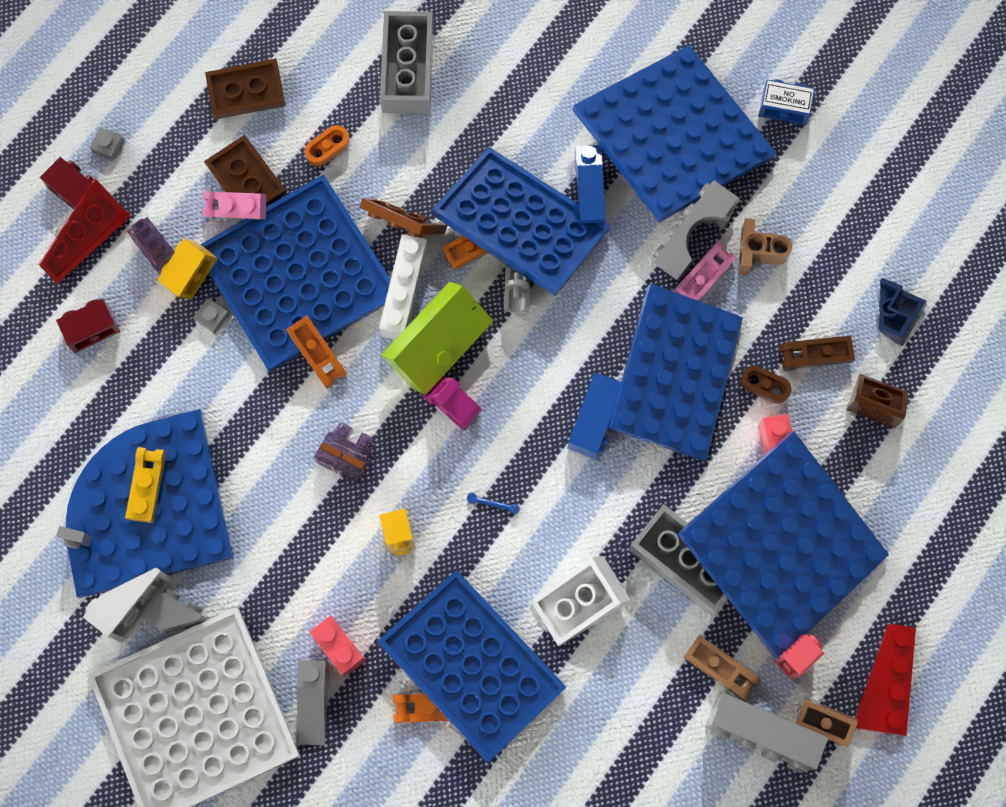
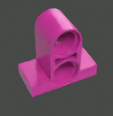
(453, 402)

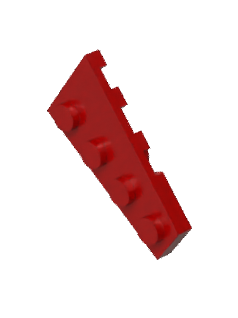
(85, 229)
(888, 689)

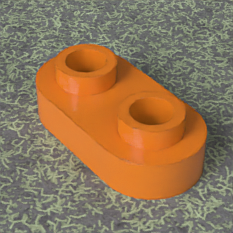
(325, 144)

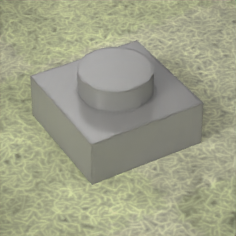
(106, 143)
(211, 316)
(73, 538)

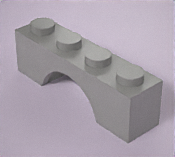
(714, 204)

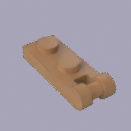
(721, 667)

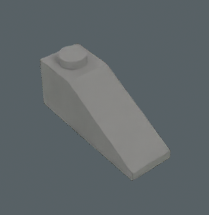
(312, 701)

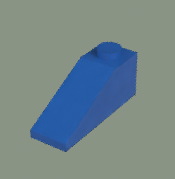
(590, 184)

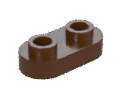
(765, 385)

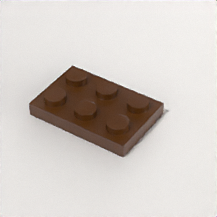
(245, 89)
(243, 170)

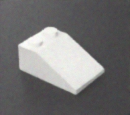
(580, 600)
(120, 608)

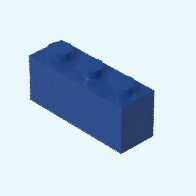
(594, 417)

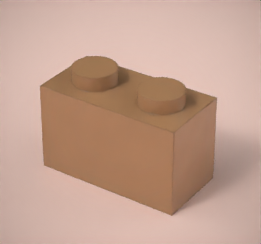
(827, 722)

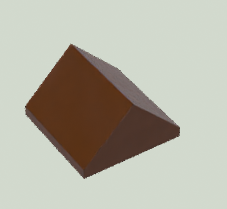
(878, 401)

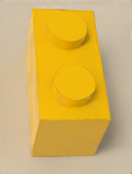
(187, 268)
(397, 532)

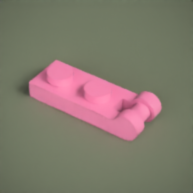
(235, 205)
(705, 272)

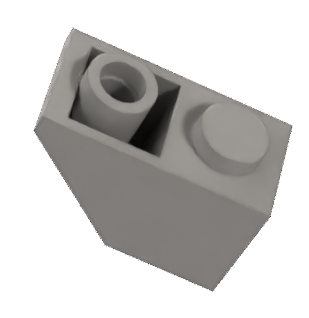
(170, 614)

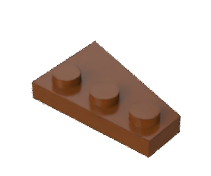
(414, 223)

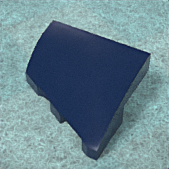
(898, 311)

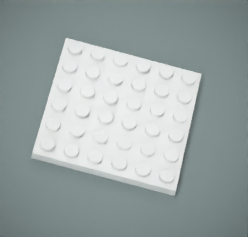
(193, 714)

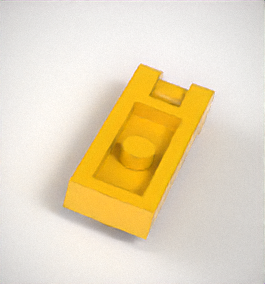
(145, 485)

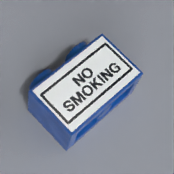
(786, 102)

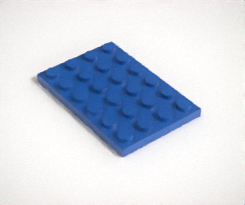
(520, 220)
(676, 372)
(471, 666)

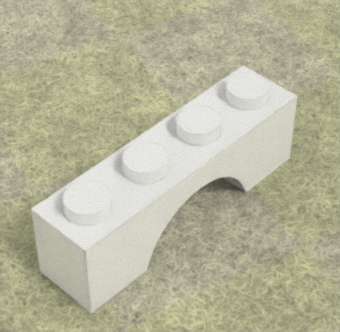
(402, 287)

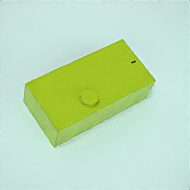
(437, 337)

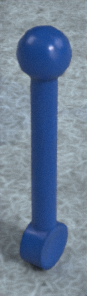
(472, 499)

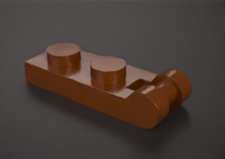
(817, 352)

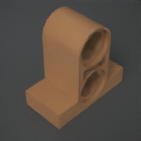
(766, 244)

